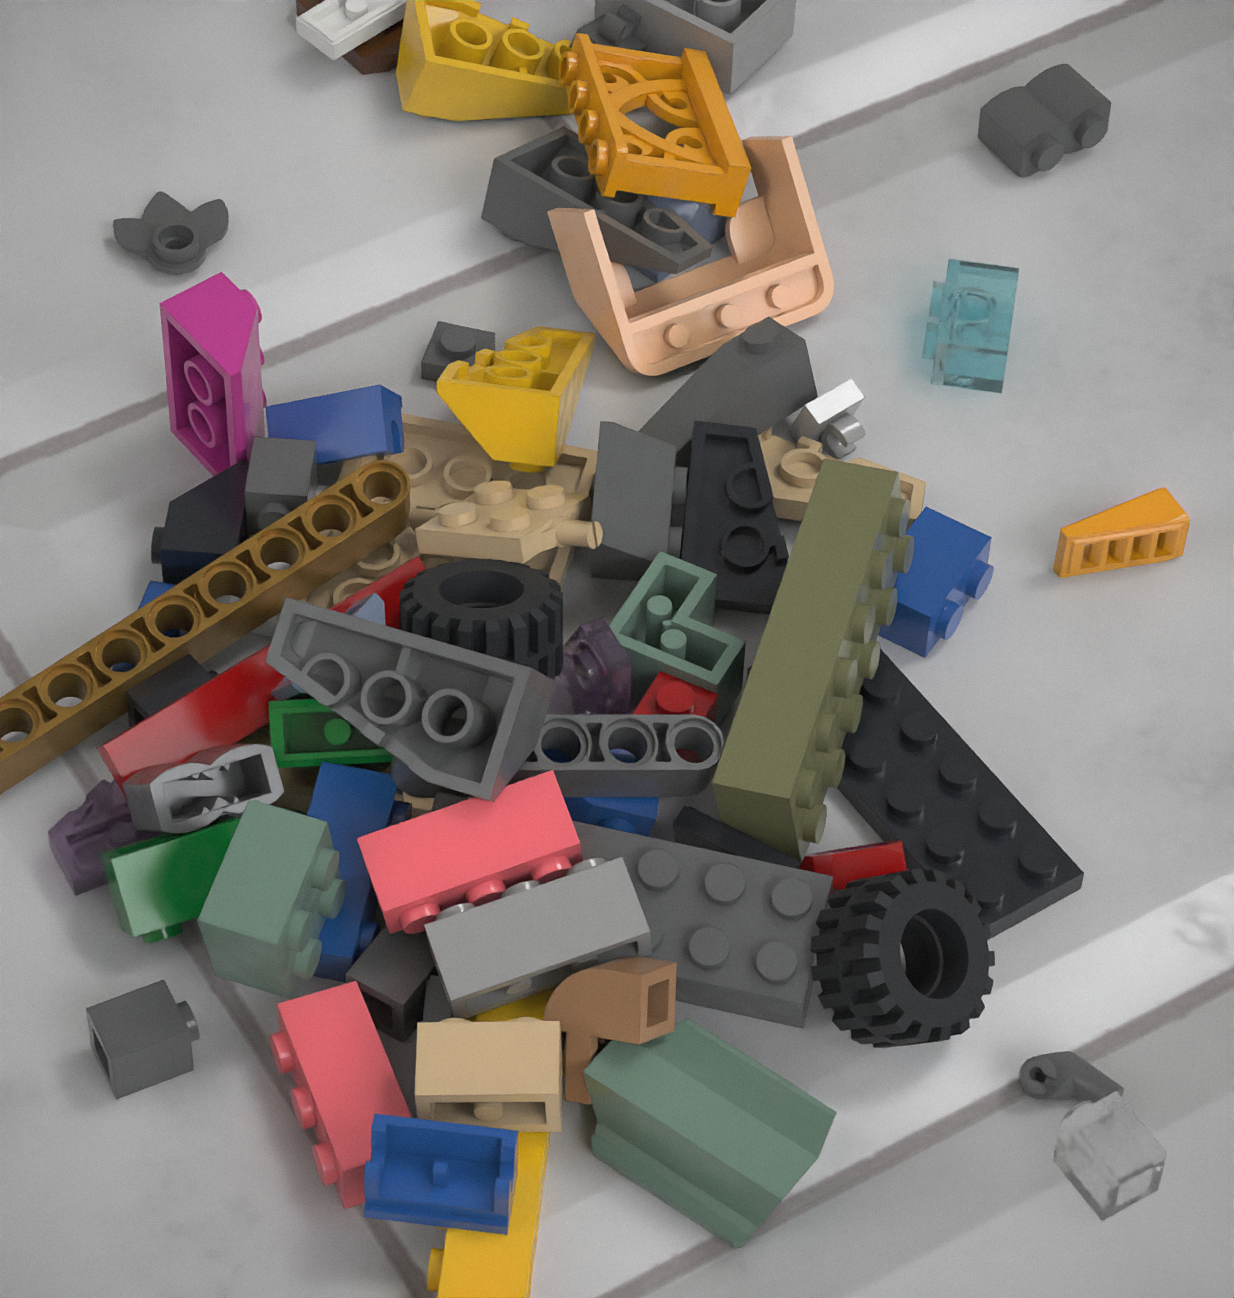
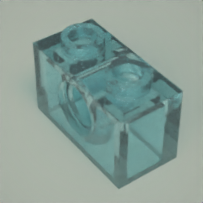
(973, 325)

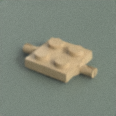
(507, 523)

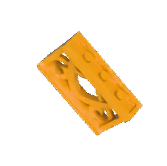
(624, 156)

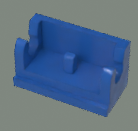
(342, 423)
(441, 1174)

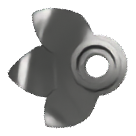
(172, 234)

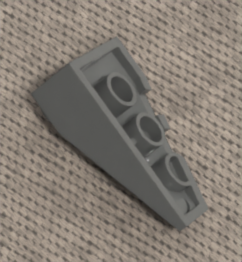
(556, 175)
(743, 383)
(430, 704)

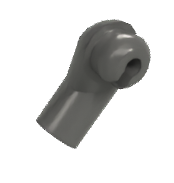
(1065, 1076)

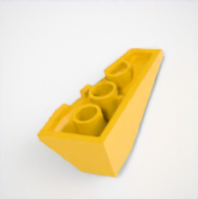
(474, 66)
(521, 396)

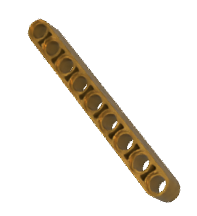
(194, 608)

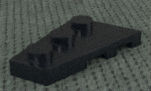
(732, 517)

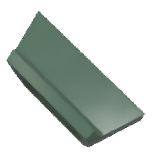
(704, 1127)

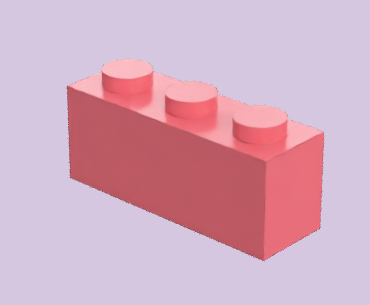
(470, 852)
(339, 1080)

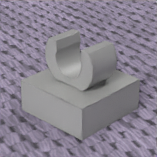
(832, 420)

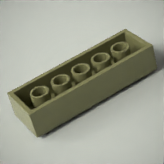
(815, 658)

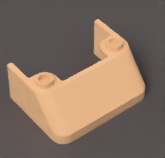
(772, 272)

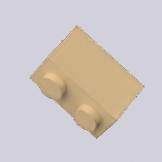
(490, 1073)

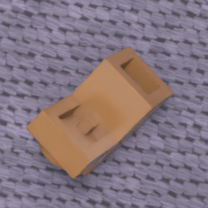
(616, 1001)

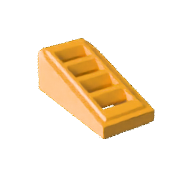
(1127, 535)

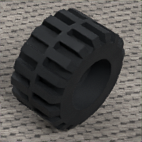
(489, 610)
(863, 965)

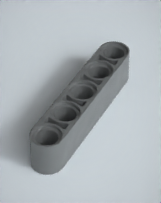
(593, 767)

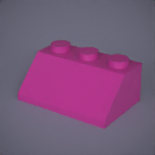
(214, 371)

